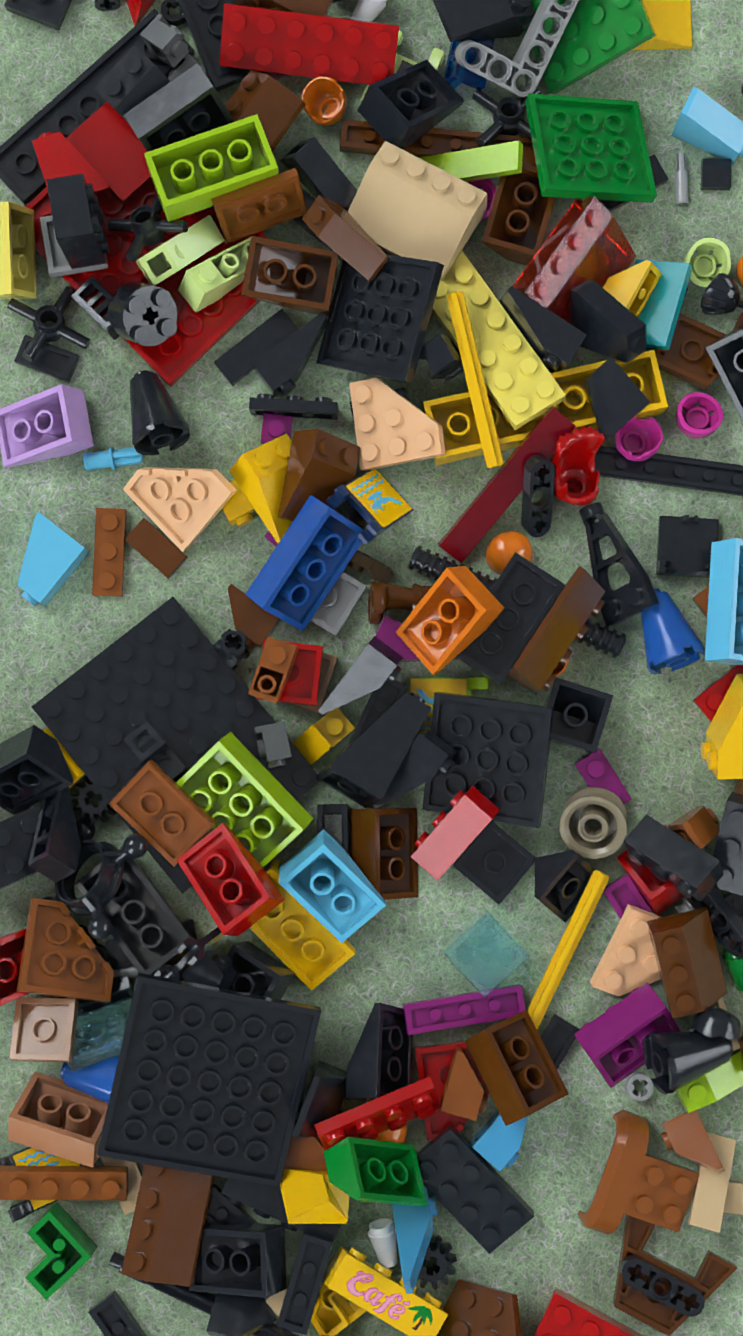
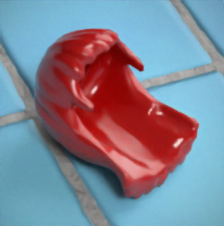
(575, 466)

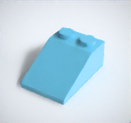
(331, 886)

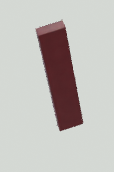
(503, 486)

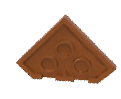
(61, 956)

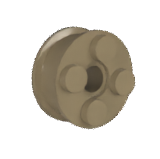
(599, 805)

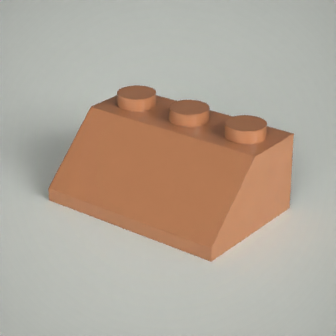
(58, 1120)

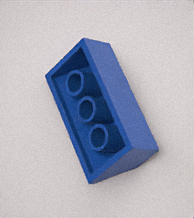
(306, 563)

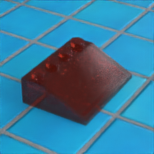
(579, 248)

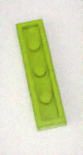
(481, 162)

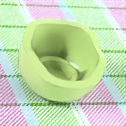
(705, 264)

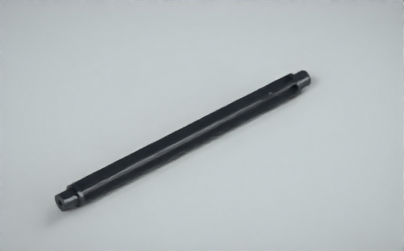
(199, 1300)

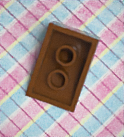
(290, 275)
(315, 468)

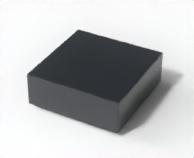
(716, 174)

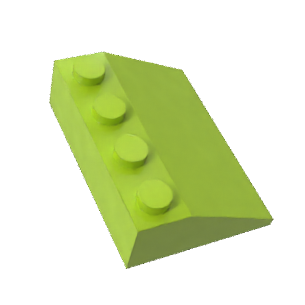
(246, 798)

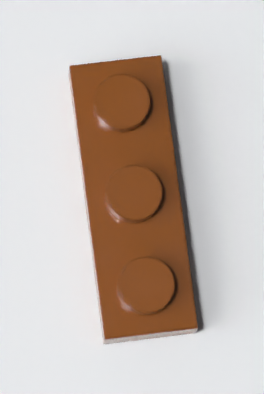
(109, 552)

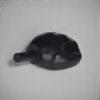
(721, 296)

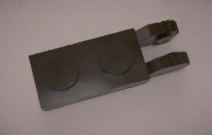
(377, 569)

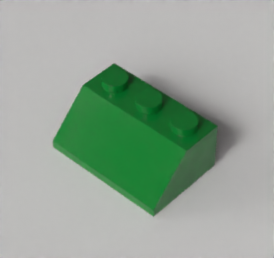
(376, 1171)

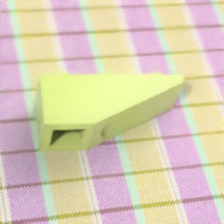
(180, 251)
(215, 276)

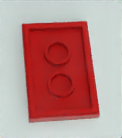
(113, 151)

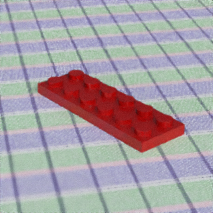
(307, 44)

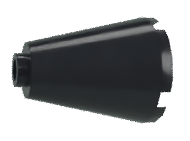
(154, 416)
(683, 1057)

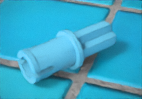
(111, 458)

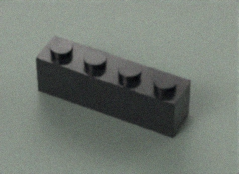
(269, 1202)

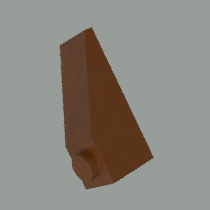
(345, 236)

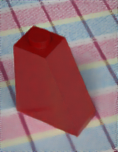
(61, 159)

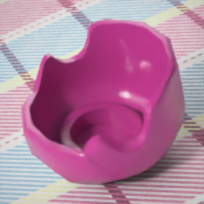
(639, 439)

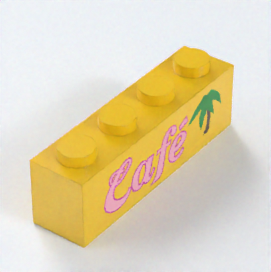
(382, 1294)

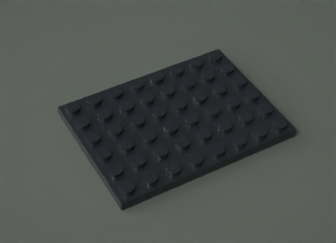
(178, 684)

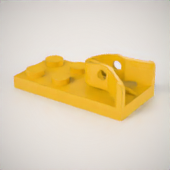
(300, 938)

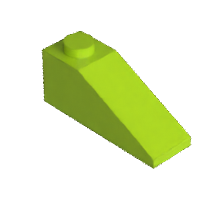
(713, 1085)

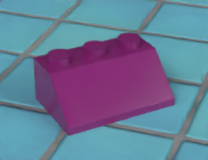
(618, 1035)

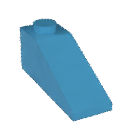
(499, 1142)
(413, 1233)

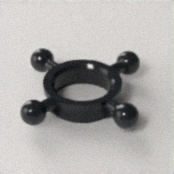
(107, 881)

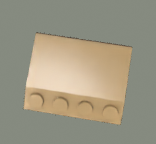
(416, 207)

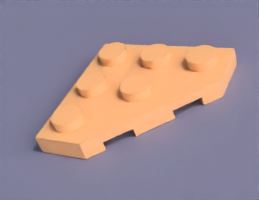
(391, 427)
(180, 499)
(629, 955)

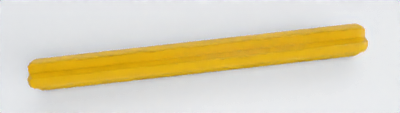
(475, 379)
(567, 946)

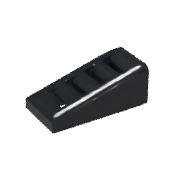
(84, 292)

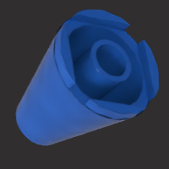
(668, 636)
(92, 1080)

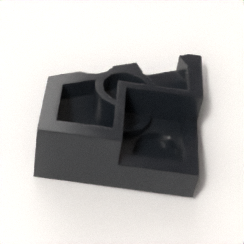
(613, 398)

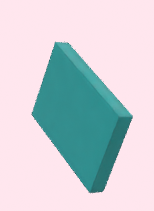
(665, 303)

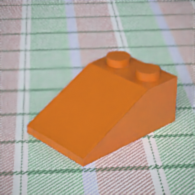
(449, 618)

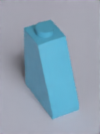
(709, 127)
(48, 561)

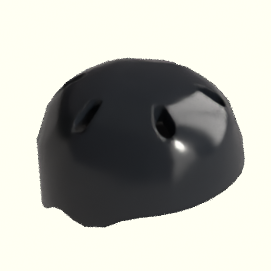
(715, 1023)

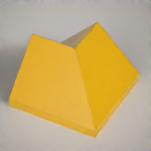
(312, 1198)

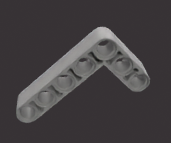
(521, 63)

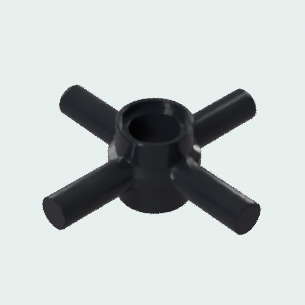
(507, 116)
(147, 227)
(48, 333)

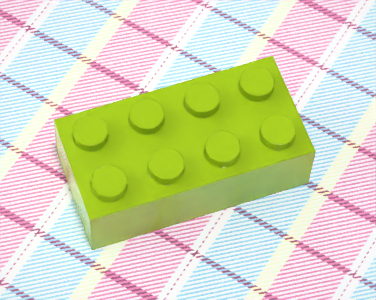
(210, 165)

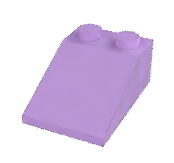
(45, 426)

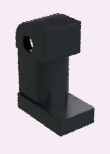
(442, 357)

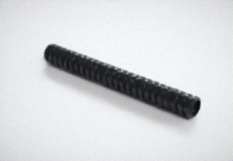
(595, 635)

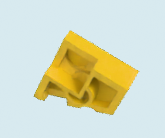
(333, 1312)

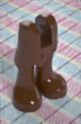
(390, 596)

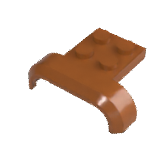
(638, 1182)

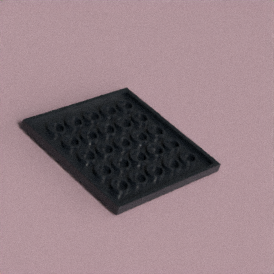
(208, 1080)

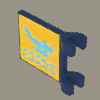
(374, 500)

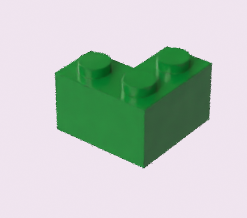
(65, 1248)

